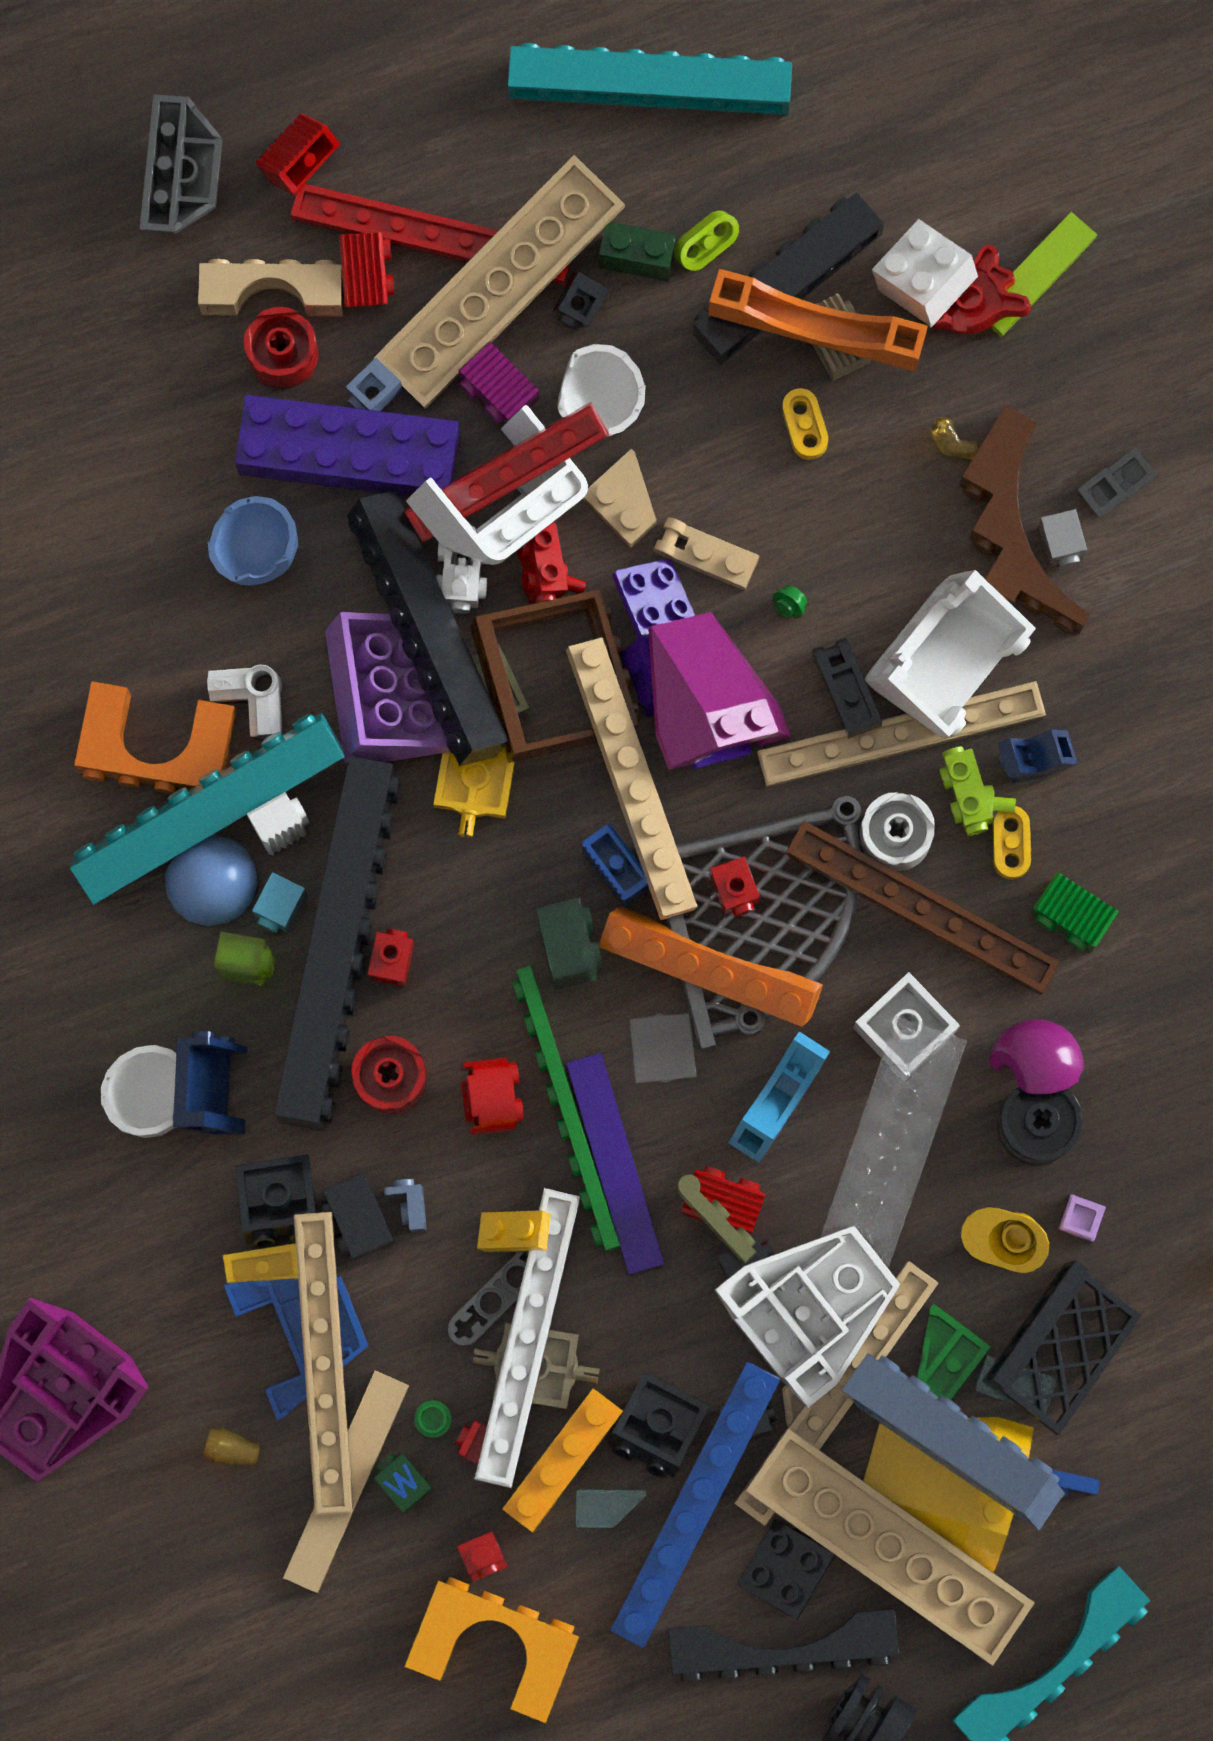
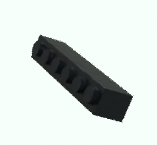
(798, 269)

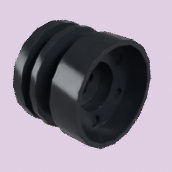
(865, 1720)

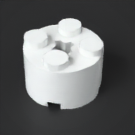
(897, 811)

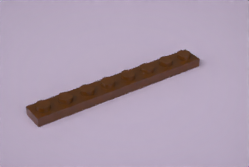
(922, 908)

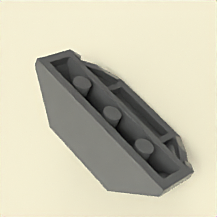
(179, 166)

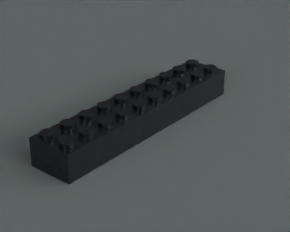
(336, 944)

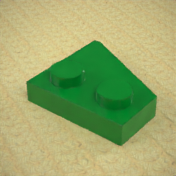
(949, 1354)

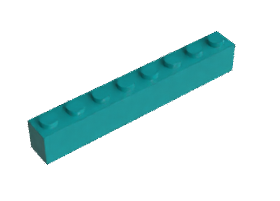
(650, 79)
(207, 807)

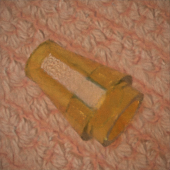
(230, 1448)

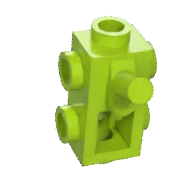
(973, 800)

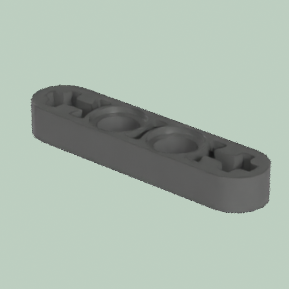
(497, 1284)

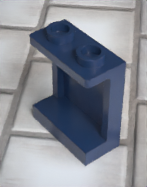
(204, 1084)

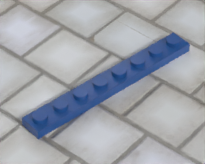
(695, 1504)

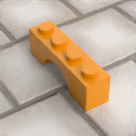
(562, 1460)

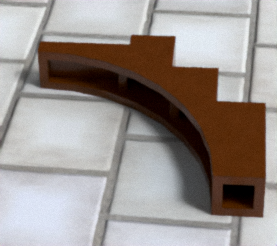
(1016, 572)

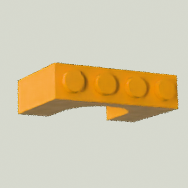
(546, 1645)

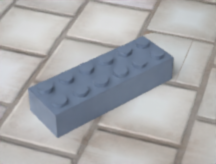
(953, 1441)

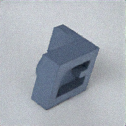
(414, 1209)

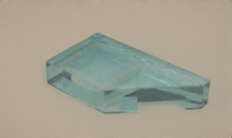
(605, 1507)

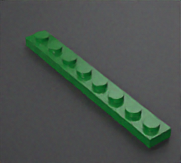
(570, 1126)

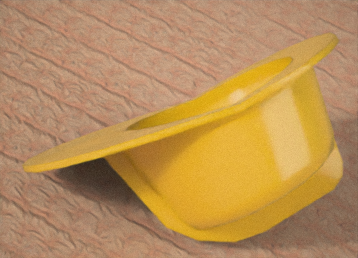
(1005, 1239)

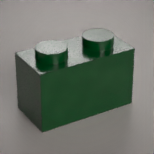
(637, 251)

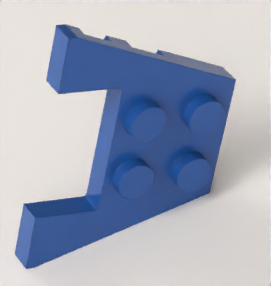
(286, 1299)

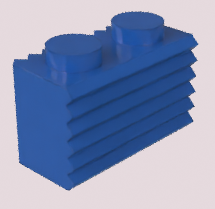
(616, 865)

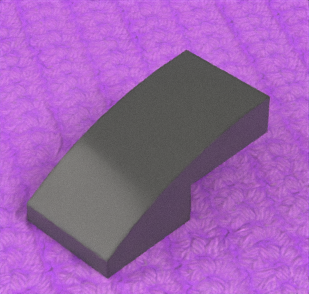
(1117, 483)

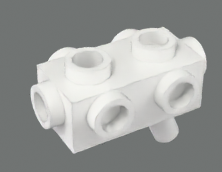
(461, 581)

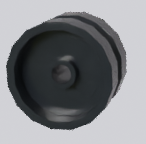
(1043, 1145)

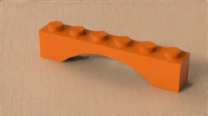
(867, 336)
(751, 984)

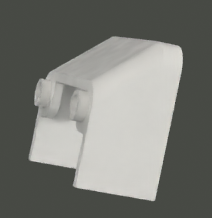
(536, 508)

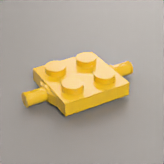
(474, 788)

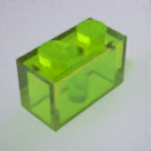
(243, 959)

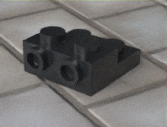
(271, 1197)
(657, 1426)

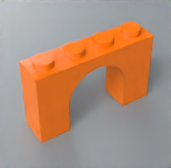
(104, 754)

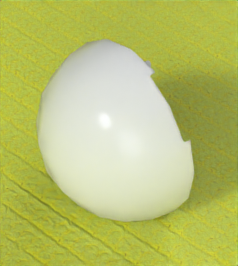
(608, 381)
(141, 1091)

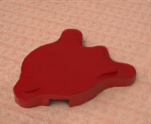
(986, 298)

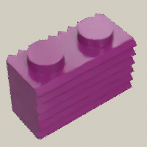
(497, 384)

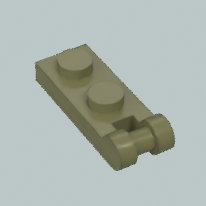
(715, 1217)

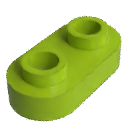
(705, 241)

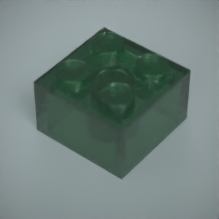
(567, 945)

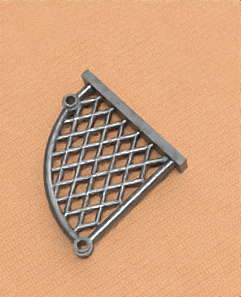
(842, 914)

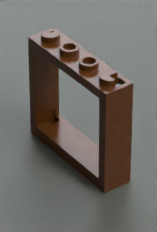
(499, 690)

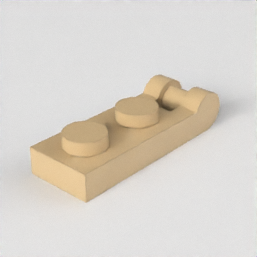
(707, 554)

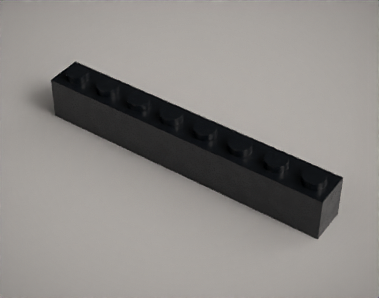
(427, 628)

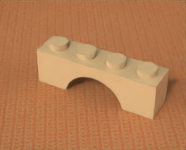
(228, 285)

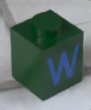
(402, 1481)

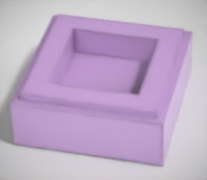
(1081, 1218)

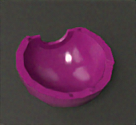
(1040, 1055)

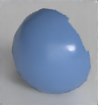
(253, 541)
(211, 881)

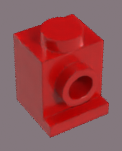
(482, 1556)

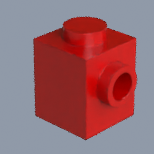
(735, 887)
(391, 957)

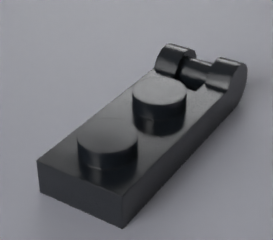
(847, 688)

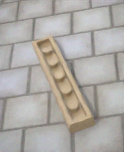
(365, 1443)

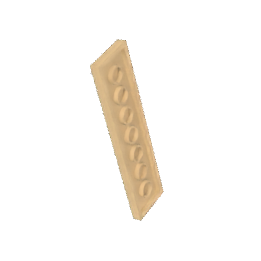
(500, 280)
(889, 1546)

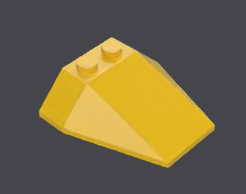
(941, 1497)

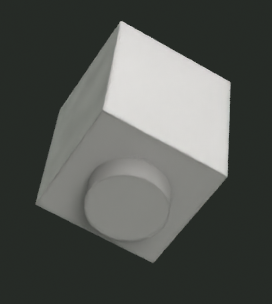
(1062, 539)

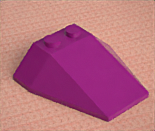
(707, 693)
(60, 1388)

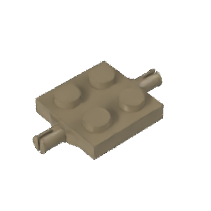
(557, 1370)

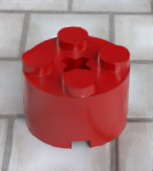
(262, 343)
(398, 1094)
(490, 1095)

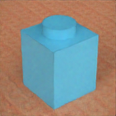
(279, 904)

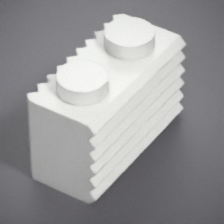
(279, 822)

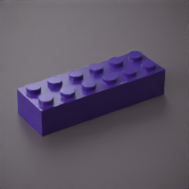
(344, 446)

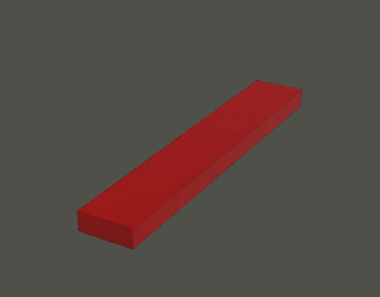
(520, 464)

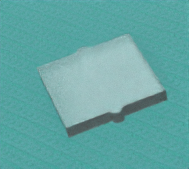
(662, 1048)

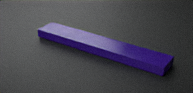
(615, 1164)

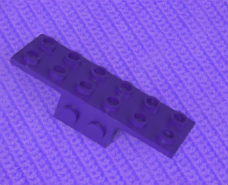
(654, 597)

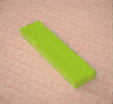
(1048, 263)

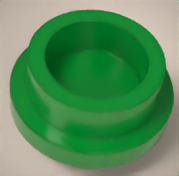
(789, 602)
(432, 1419)

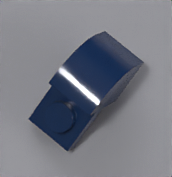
(1037, 755)

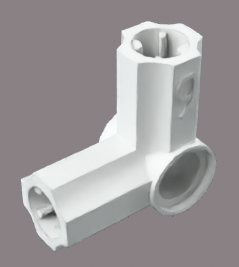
(240, 686)

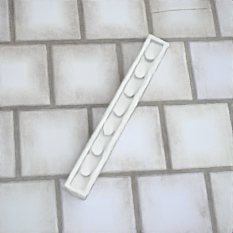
(526, 1344)

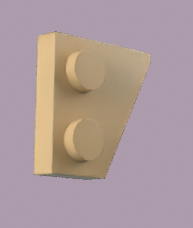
(623, 500)

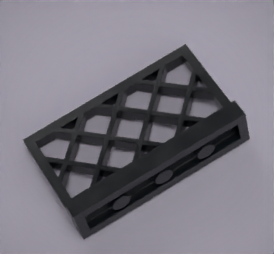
(1035, 1329)

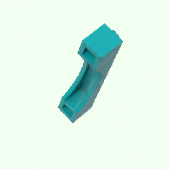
(1108, 1608)

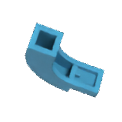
(779, 1097)

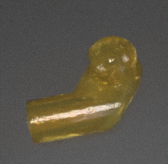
(949, 442)

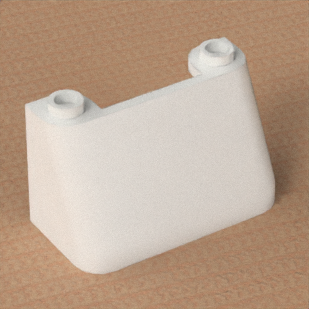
(949, 651)

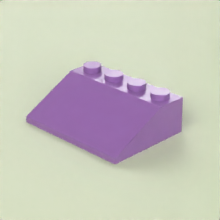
(378, 692)

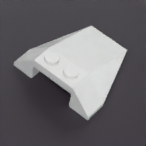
(811, 1308)

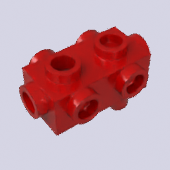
(543, 568)

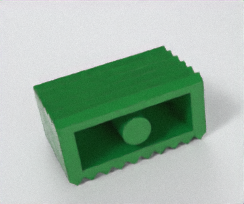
(1073, 913)

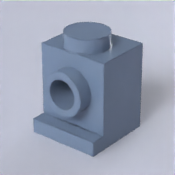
(373, 377)

